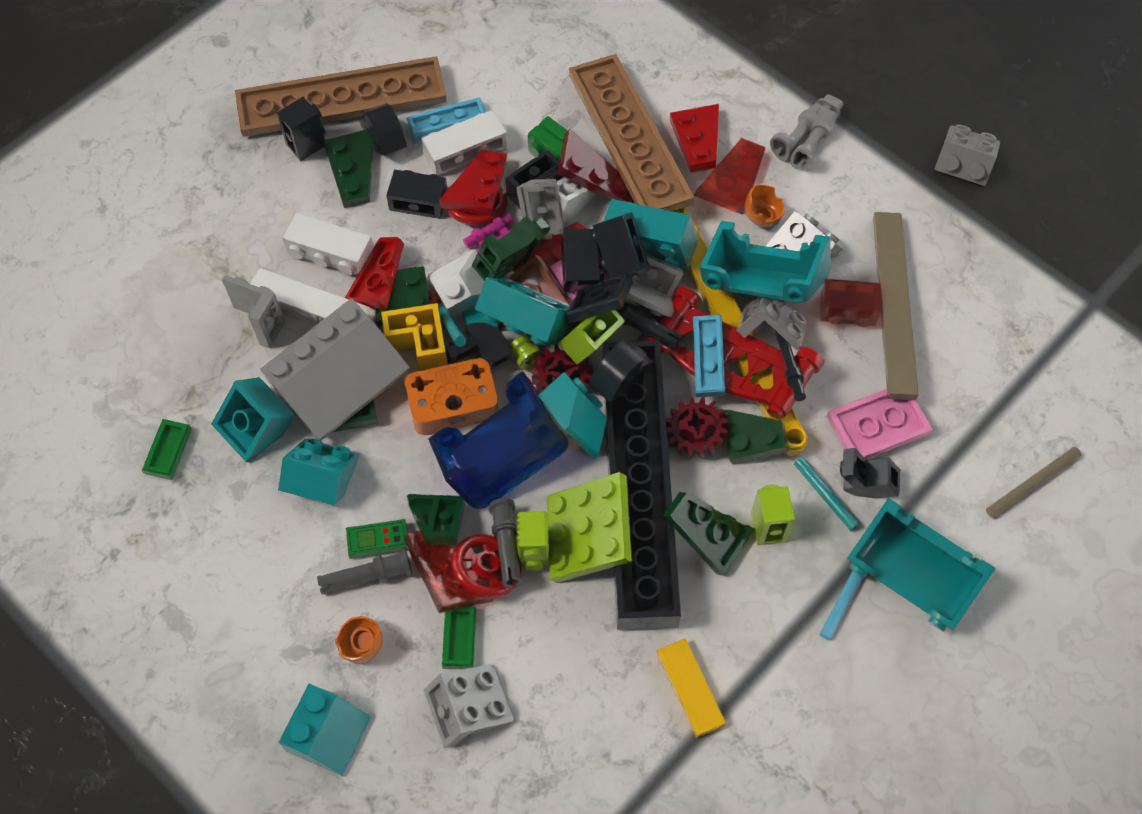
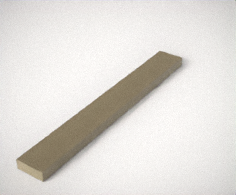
(895, 307)

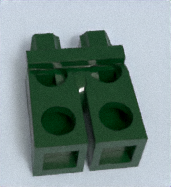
(506, 254)

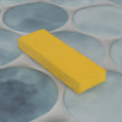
(691, 688)

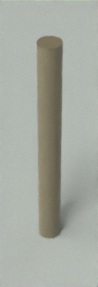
(1033, 482)

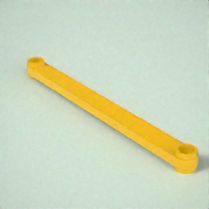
(722, 303)

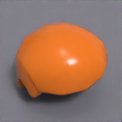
(763, 206)
(359, 639)

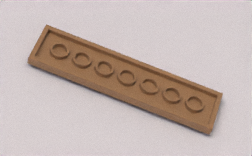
(343, 93)
(630, 135)

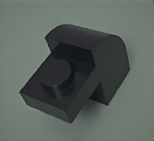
(384, 129)
(485, 341)
(618, 370)
(869, 477)

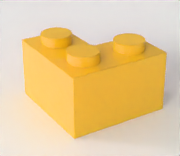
(419, 330)

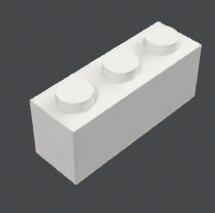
(463, 141)
(327, 244)

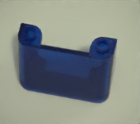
(502, 448)

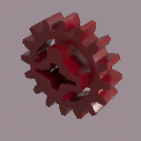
(560, 362)
(710, 425)

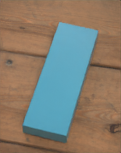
(444, 117)
(708, 356)

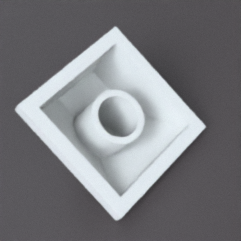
(458, 284)

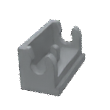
(542, 199)

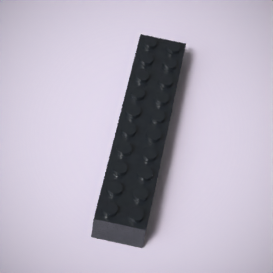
(638, 448)

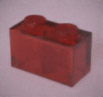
(850, 302)

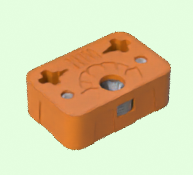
(451, 388)

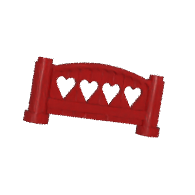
(760, 357)

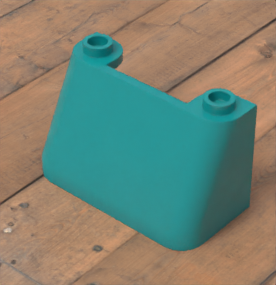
(762, 270)
(920, 565)

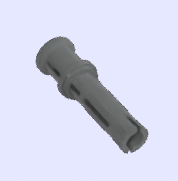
(505, 531)
(380, 569)

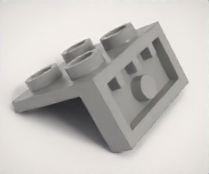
(260, 304)
(778, 315)
(467, 703)

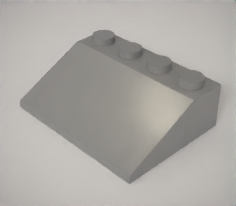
(335, 369)

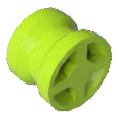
(525, 351)

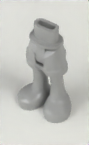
(818, 121)

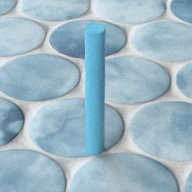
(840, 606)

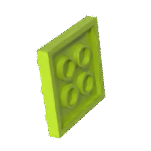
(588, 528)

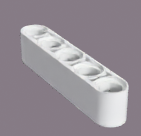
(302, 300)

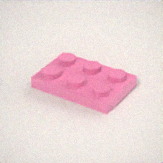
(878, 424)

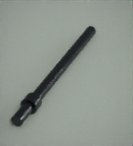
(793, 373)

